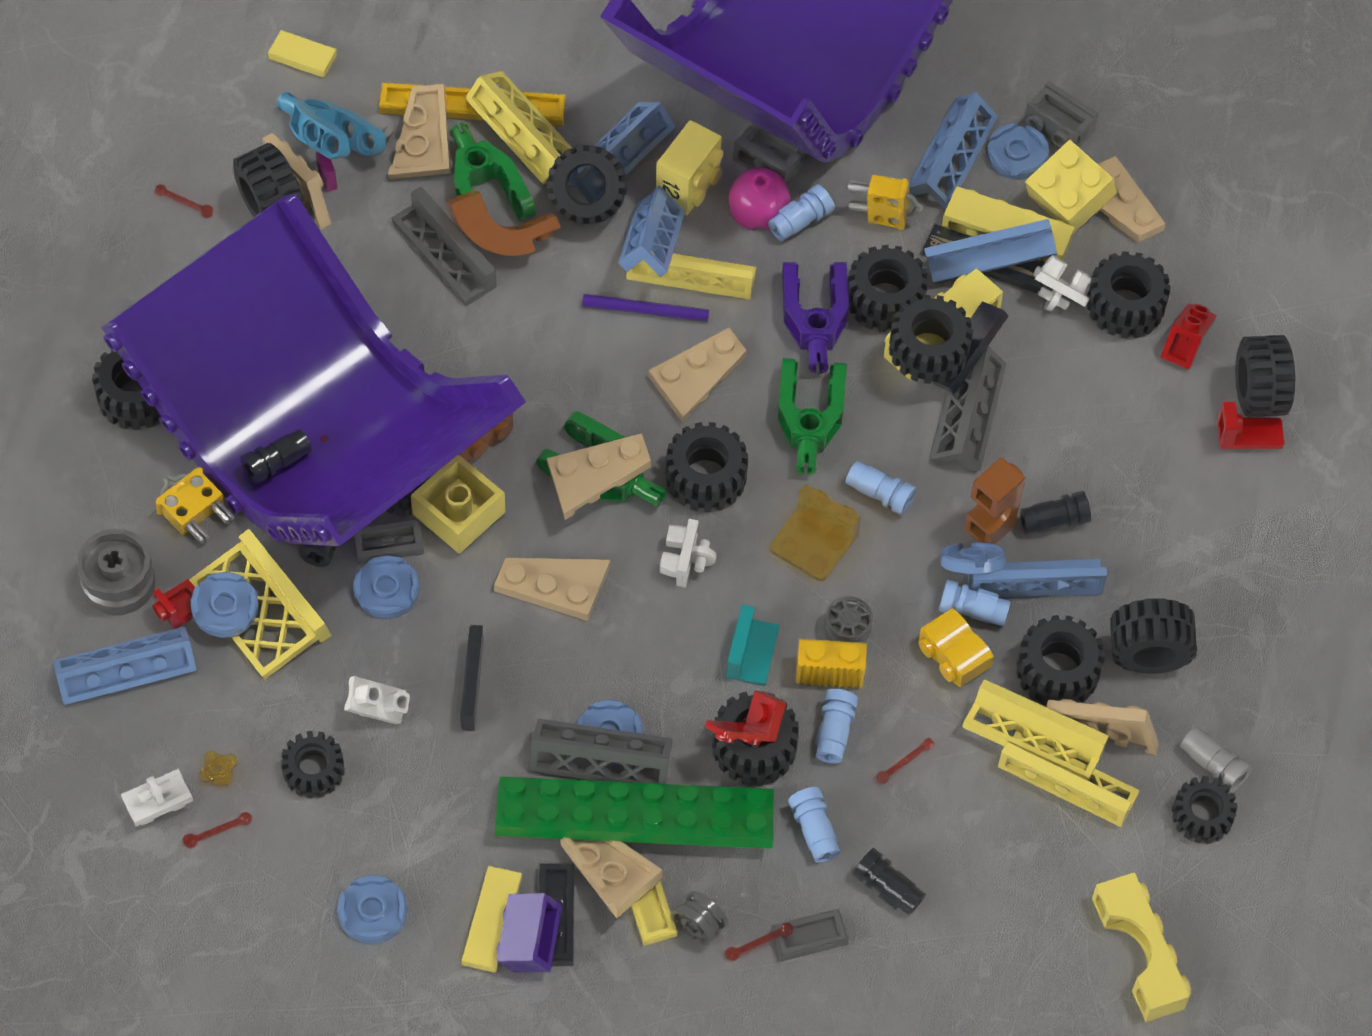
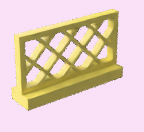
(286, 595)

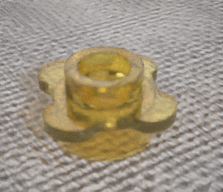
(218, 777)

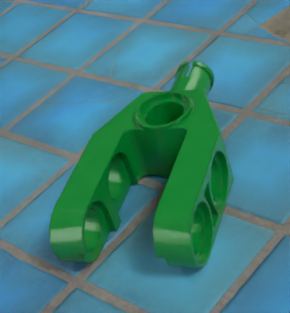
(493, 165)
(795, 420)
(592, 433)

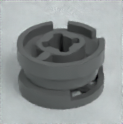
(848, 621)
(700, 917)

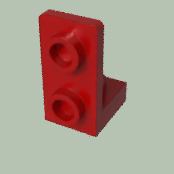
(1187, 335)
(1247, 433)
(761, 723)

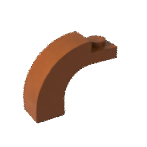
(474, 221)

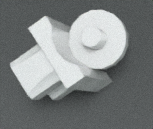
(1050, 276)
(685, 539)
(376, 700)
(157, 797)

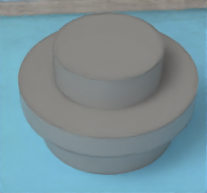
(382, 122)

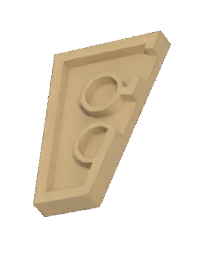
(424, 136)
(308, 180)
(1130, 208)
(695, 372)
(591, 471)
(556, 584)
(1119, 723)
(613, 871)

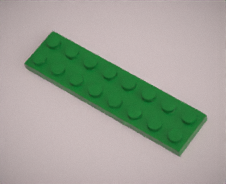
(635, 812)

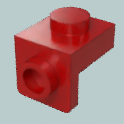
(174, 604)

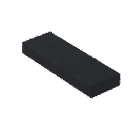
(985, 325)
(472, 677)
(558, 883)

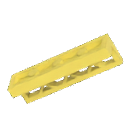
(516, 126)
(700, 275)
(1038, 727)
(1069, 786)

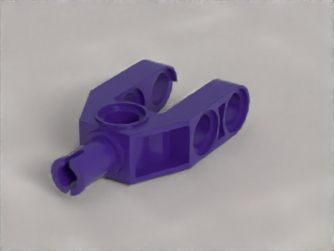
(802, 322)

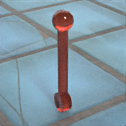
(206, 210)
(883, 776)
(190, 840)
(733, 953)

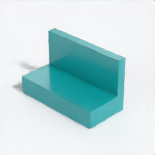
(751, 648)

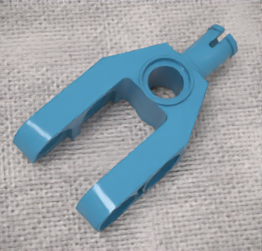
(327, 121)

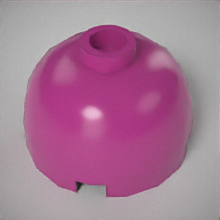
(757, 197)

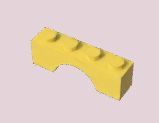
(1125, 907)

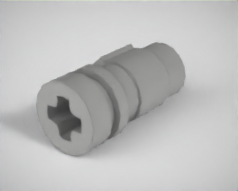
(1215, 758)

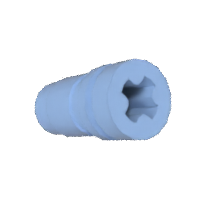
(800, 214)
(881, 487)
(978, 605)
(834, 729)
(816, 827)

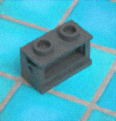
(1060, 116)
(762, 149)

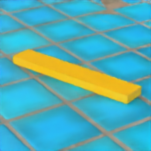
(396, 97)

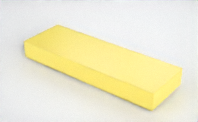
(488, 918)

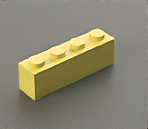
(978, 214)
(968, 293)

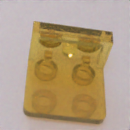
(816, 534)

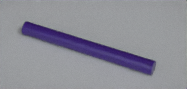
(645, 307)

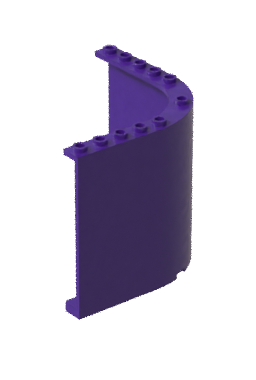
(791, 66)
(280, 341)

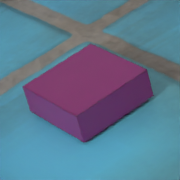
(326, 171)

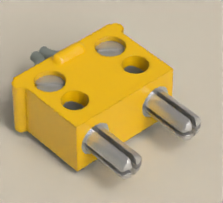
(886, 201)
(191, 502)

